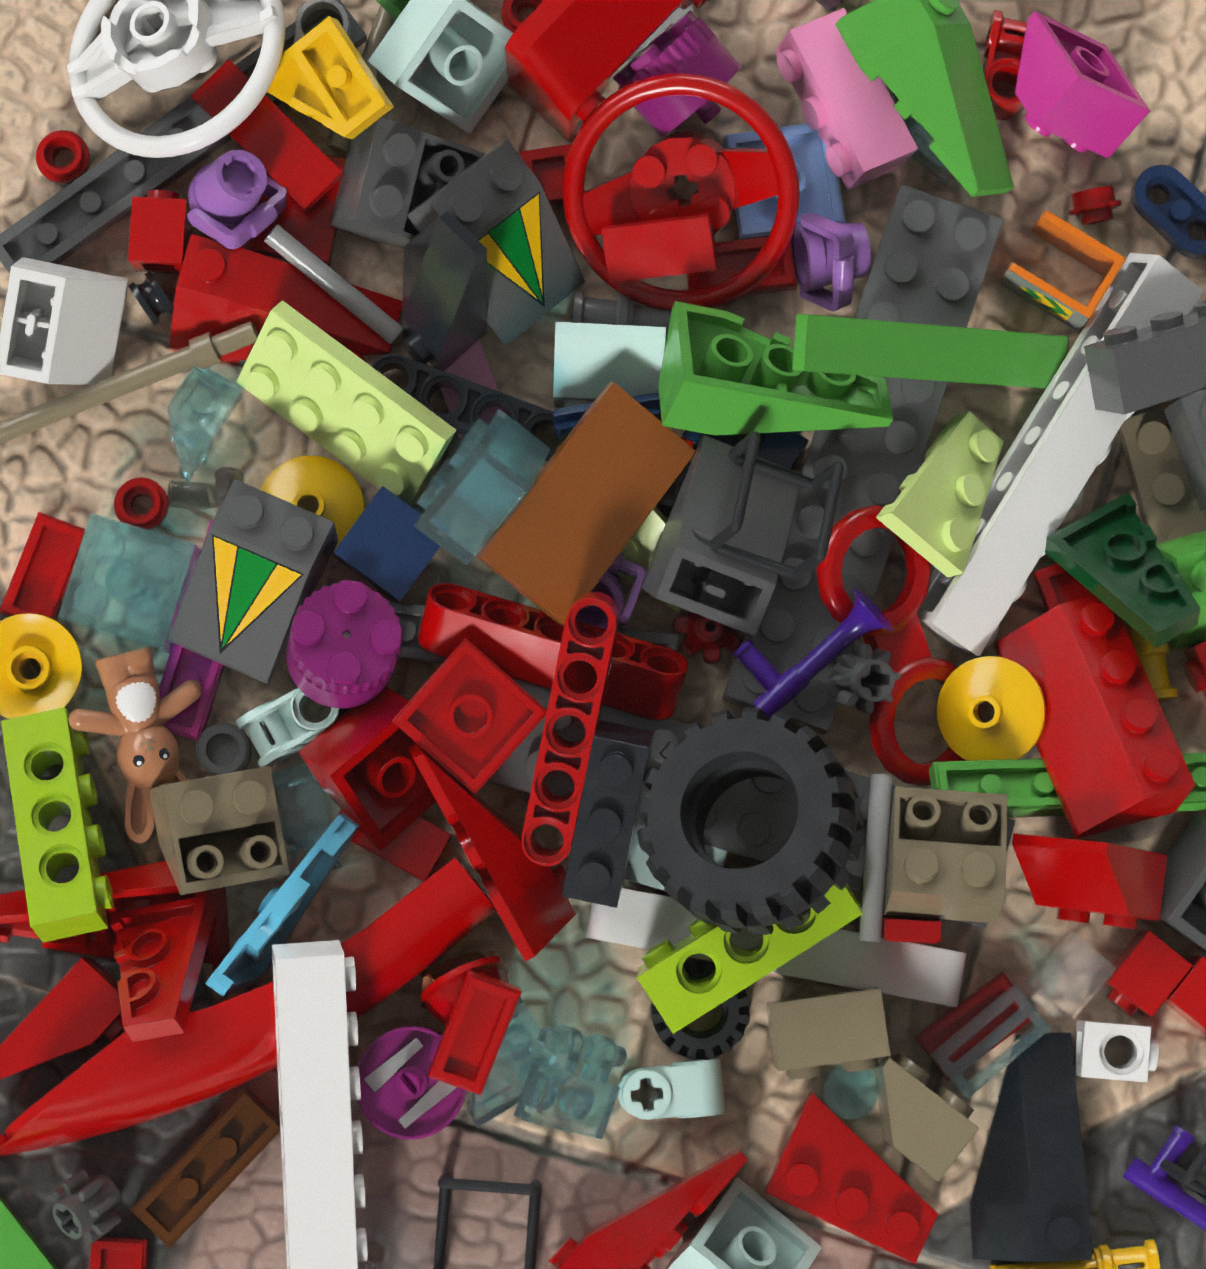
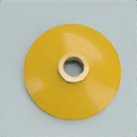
(322, 479)
(53, 646)
(1016, 703)

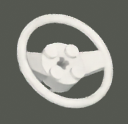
(162, 48)

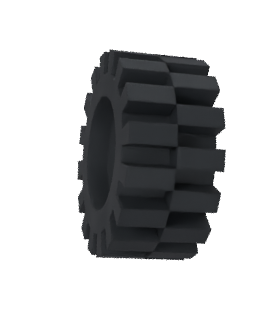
(715, 1040)

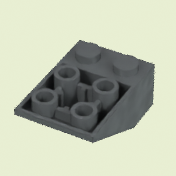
(391, 174)
(707, 582)

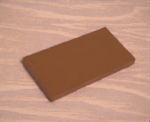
(586, 503)

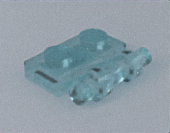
(570, 1100)

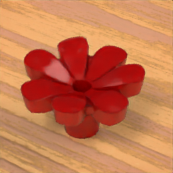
(700, 639)

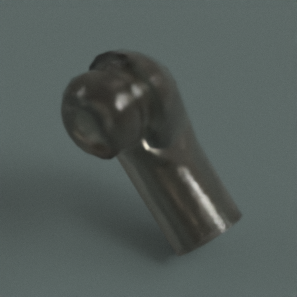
(201, 494)

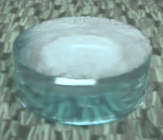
(850, 1093)

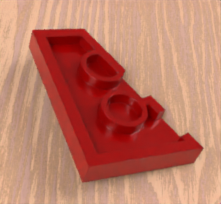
(160, 963)
(848, 1185)

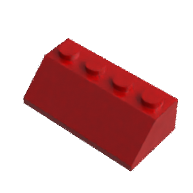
(1102, 721)

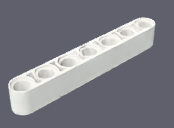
(839, 959)

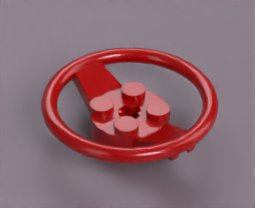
(723, 177)

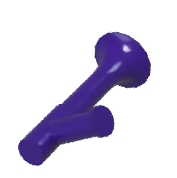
(782, 689)
(1156, 1183)

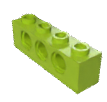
(30, 748)
(685, 998)

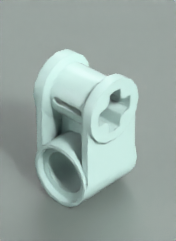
(286, 724)
(683, 1088)

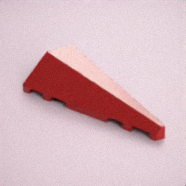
(130, 889)

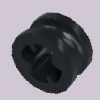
(151, 298)

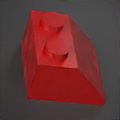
(370, 769)
(1092, 878)

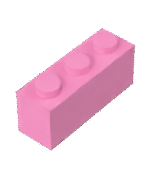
(849, 111)

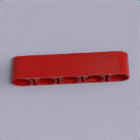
(527, 643)
(561, 754)

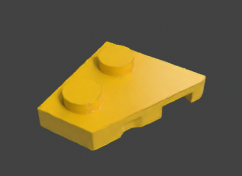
(330, 81)

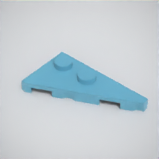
(282, 911)

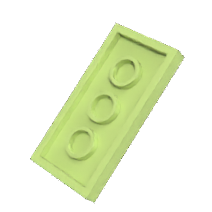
(344, 404)

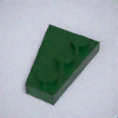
(1125, 570)

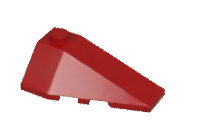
(237, 286)
(651, 1226)

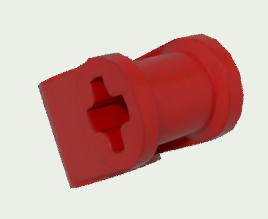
(1002, 61)

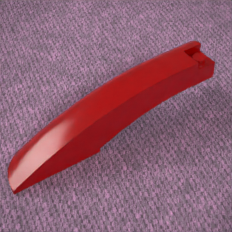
(238, 1037)

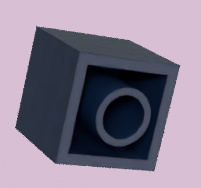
(386, 546)

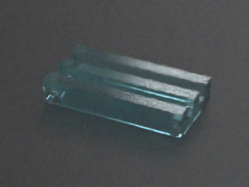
(1025, 1011)

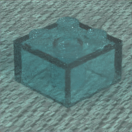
(480, 485)
(128, 582)

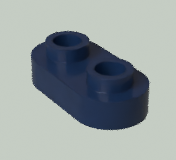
(1182, 208)

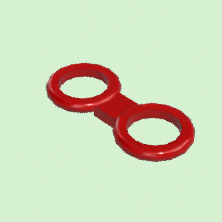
(905, 643)

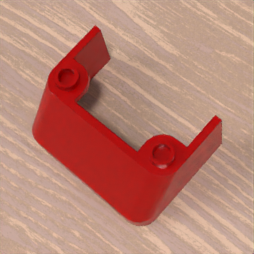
(573, 47)

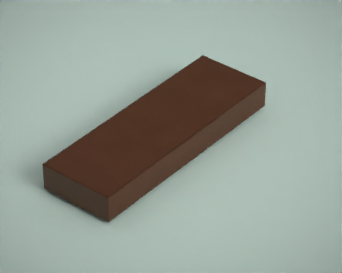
(207, 1167)

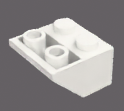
(60, 323)

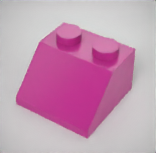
(1075, 88)

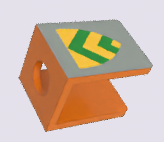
(1082, 248)

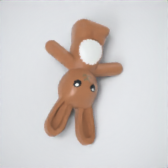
(146, 747)

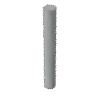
(333, 284)
(875, 857)

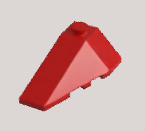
(520, 890)

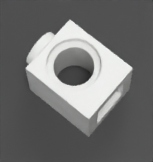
(1090, 1045)

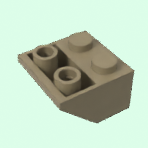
(220, 830)
(946, 855)
(828, 1030)
(916, 1121)

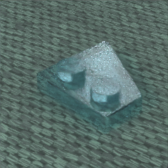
(510, 1067)

